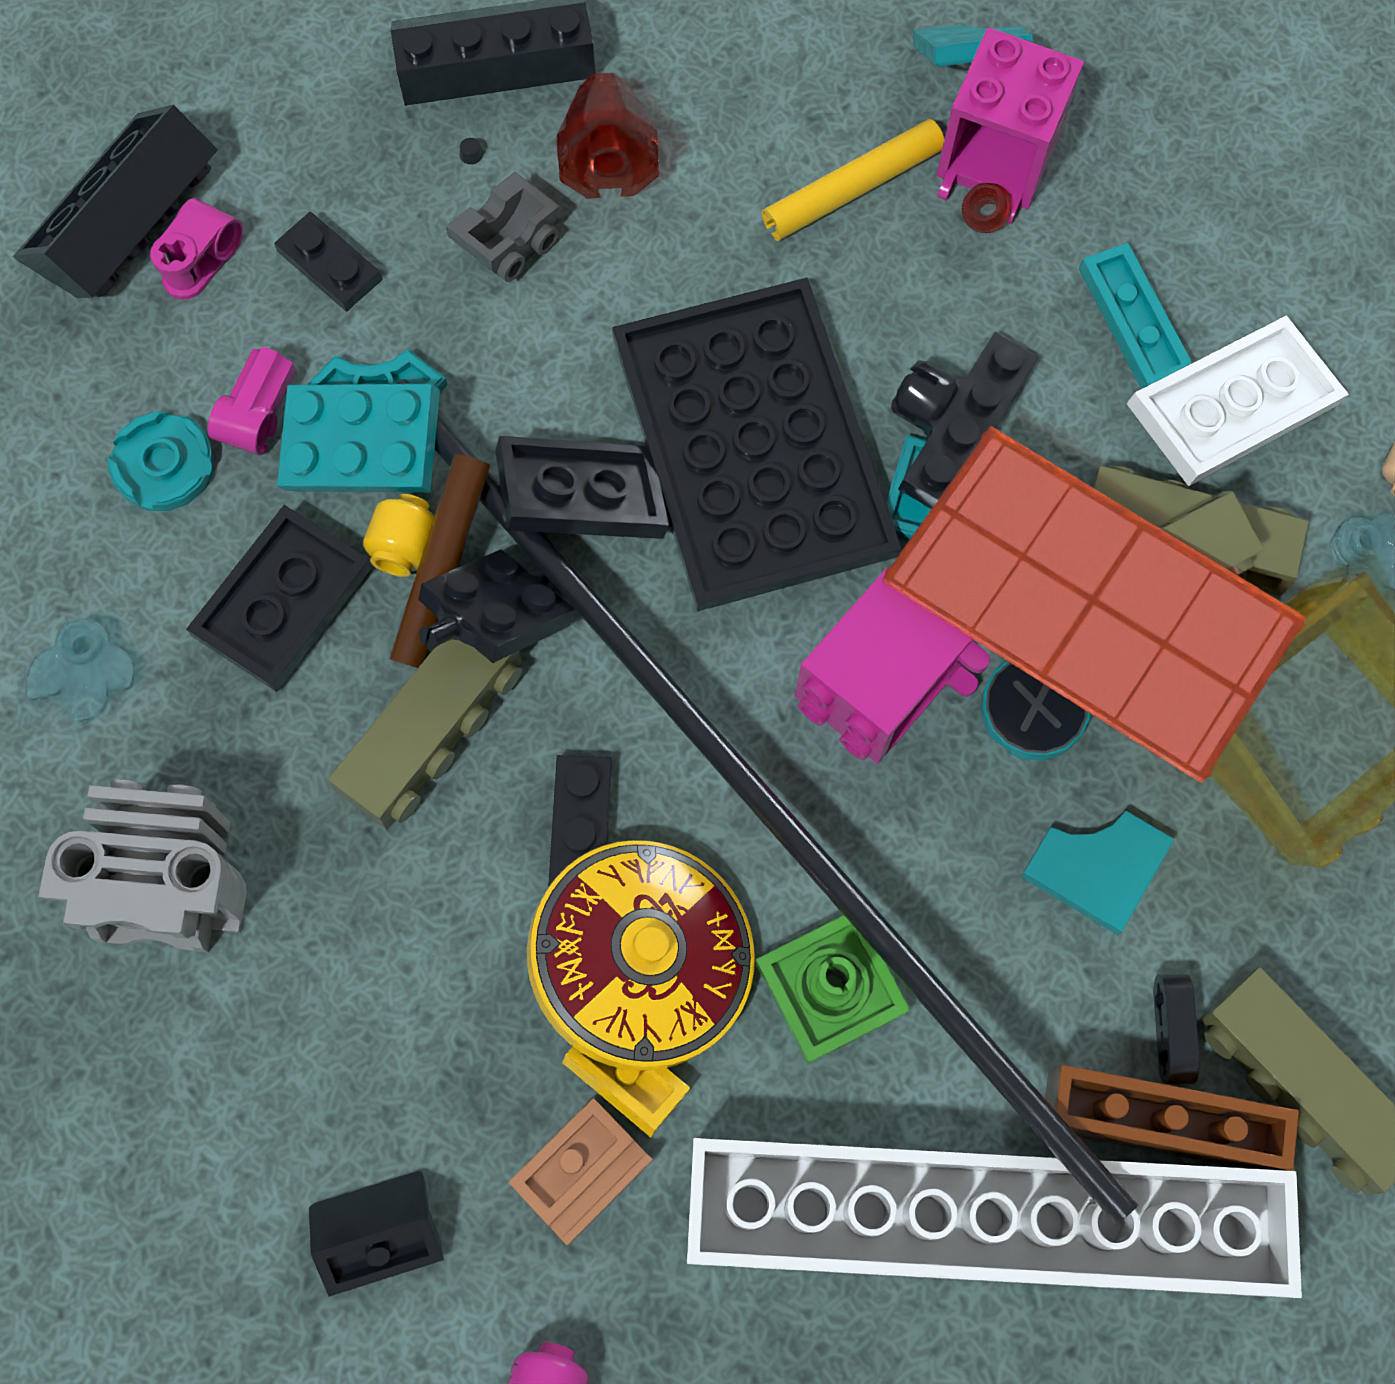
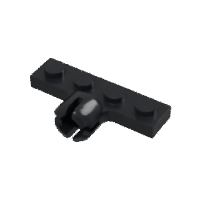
(957, 412)

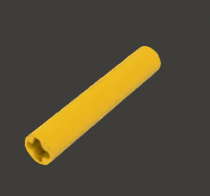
(853, 179)

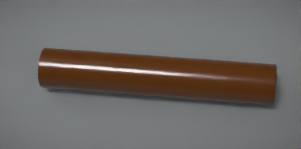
(441, 551)

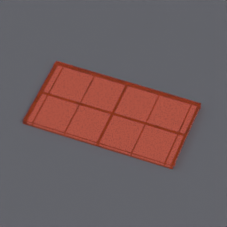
(1095, 603)

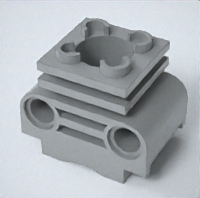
(147, 869)

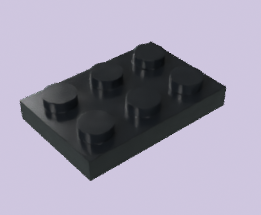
(580, 488)
(280, 598)

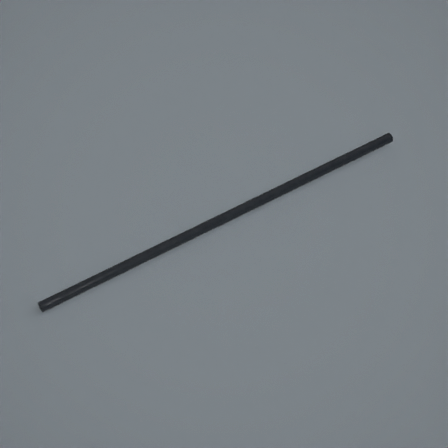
(810, 855)

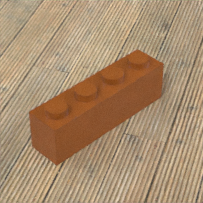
(1174, 1119)

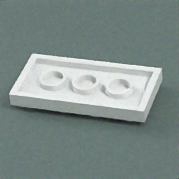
(1236, 400)

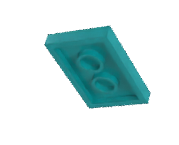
(358, 438)

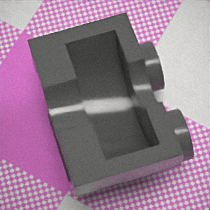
(507, 227)

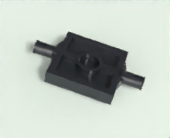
(492, 607)

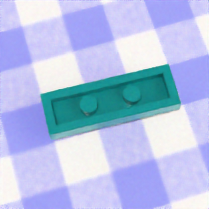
(1134, 314)

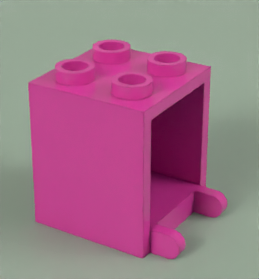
(1007, 117)
(884, 670)

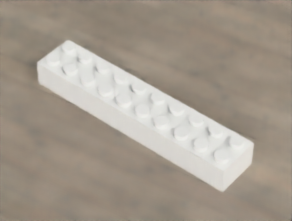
(991, 1219)

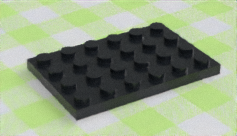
(755, 444)

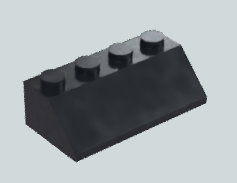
(492, 50)
(118, 203)

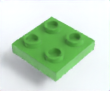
(831, 988)

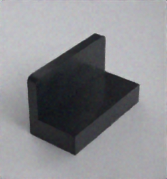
(373, 1233)

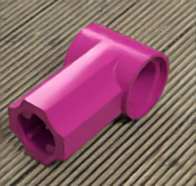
(251, 409)

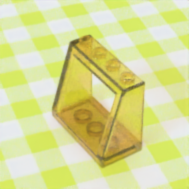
(1364, 629)

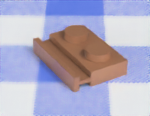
(580, 1171)

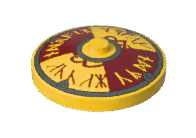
(640, 955)

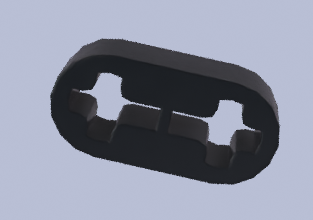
(1176, 1029)

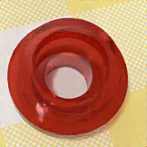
(980, 196)

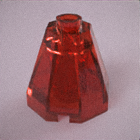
(607, 139)

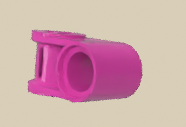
(196, 240)

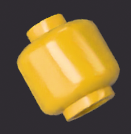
(398, 534)

